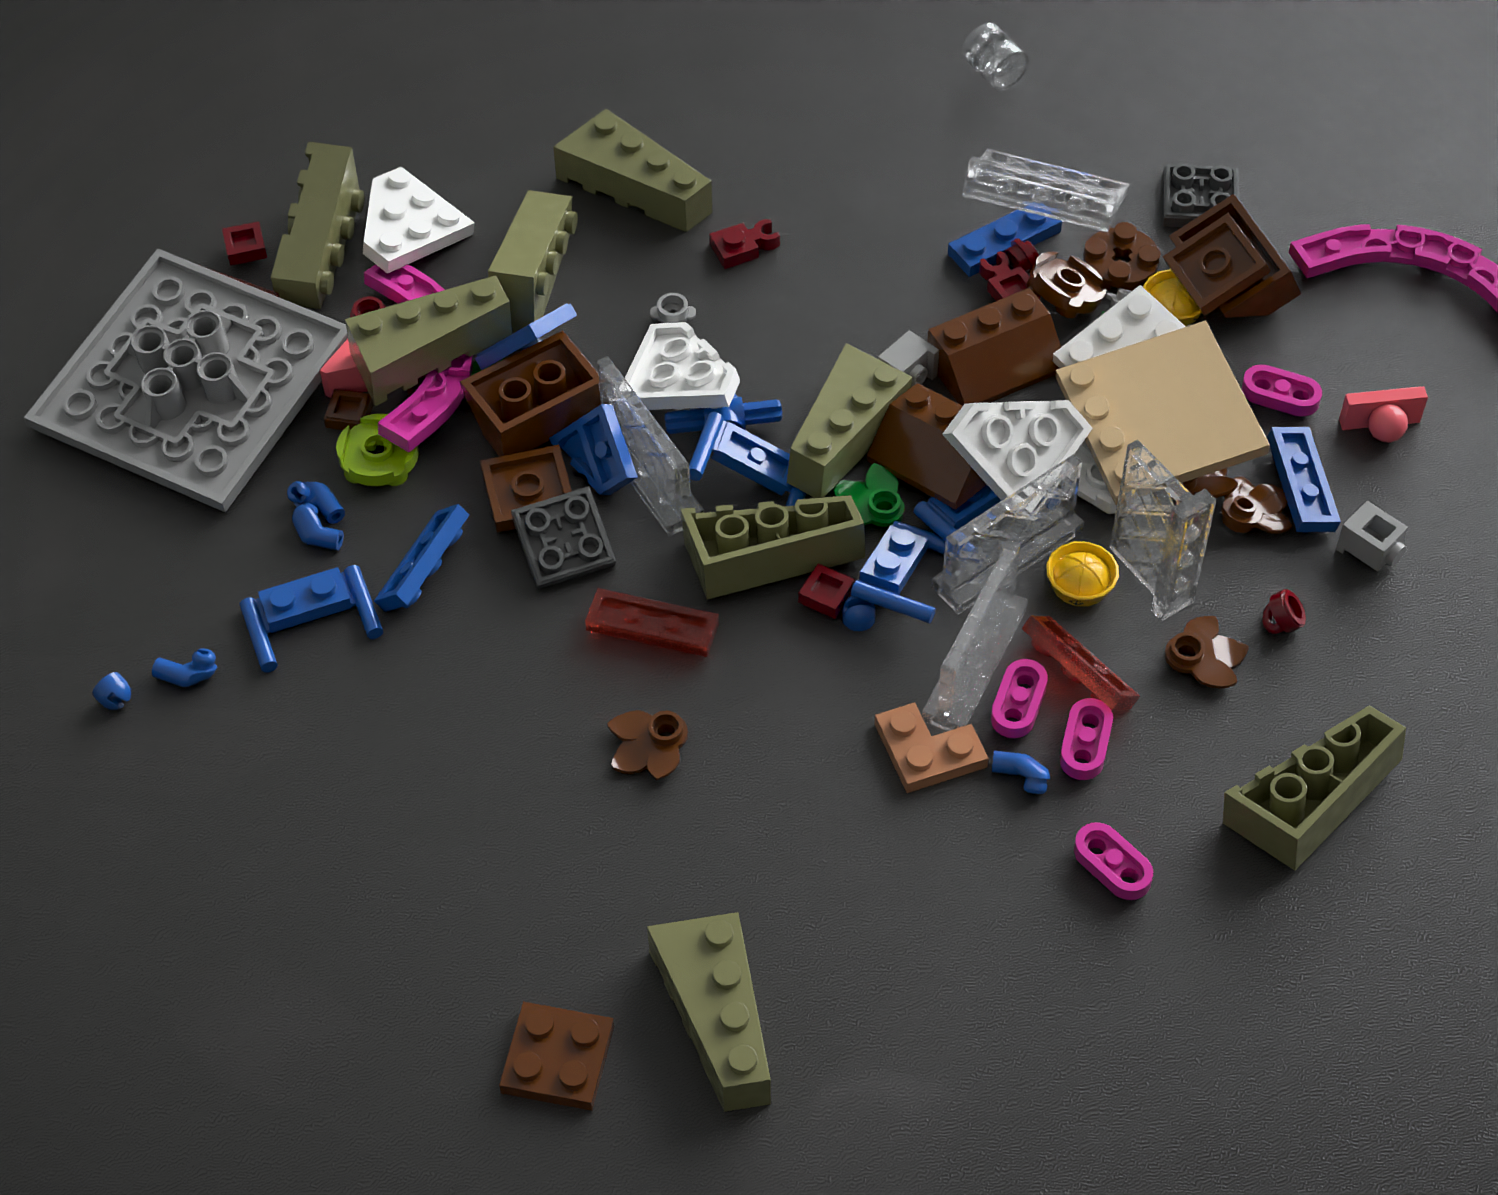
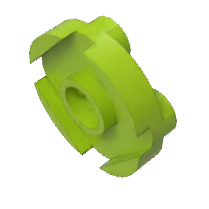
(373, 469)

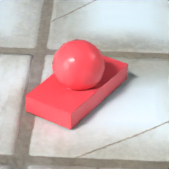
(1384, 411)

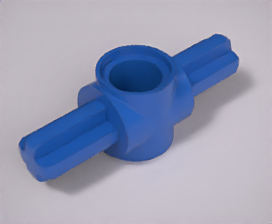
(737, 414)

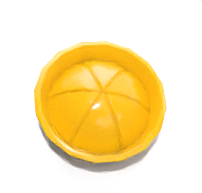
(1173, 296)
(1082, 573)

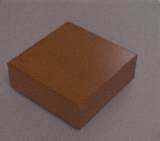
(347, 409)

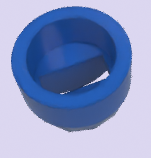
(858, 614)
(111, 691)

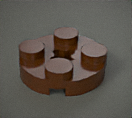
(1122, 242)
(1067, 284)

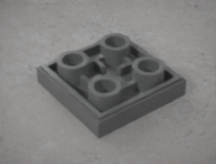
(1194, 190)
(563, 537)

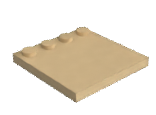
(1172, 398)

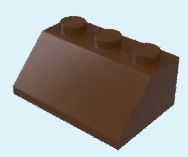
(1268, 292)
(996, 348)
(532, 394)
(918, 453)

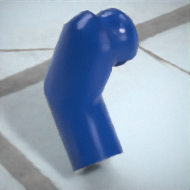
(319, 496)
(311, 530)
(188, 674)
(1023, 765)

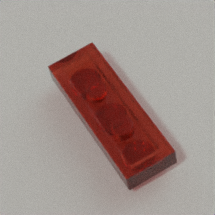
(652, 622)
(1079, 663)

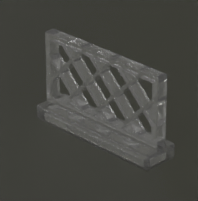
(1044, 189)
(660, 466)
(1035, 516)
(1181, 542)
(978, 646)

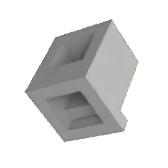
(913, 357)
(1373, 537)

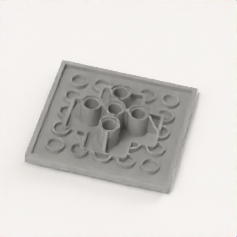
(189, 379)

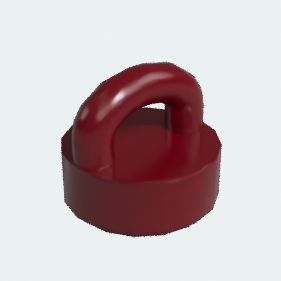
(1286, 611)

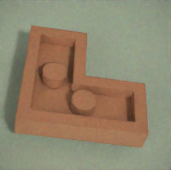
(924, 758)

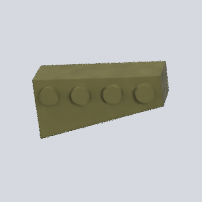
(635, 170)
(318, 226)
(533, 254)
(426, 334)
(843, 420)
(770, 543)
(1315, 790)
(713, 990)

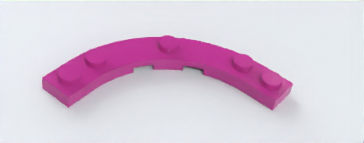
(1404, 245)
(439, 392)

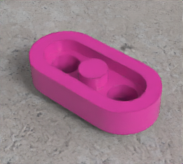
(1281, 390)
(1017, 701)
(1086, 742)
(1116, 861)

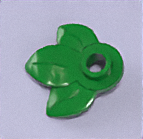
(873, 495)

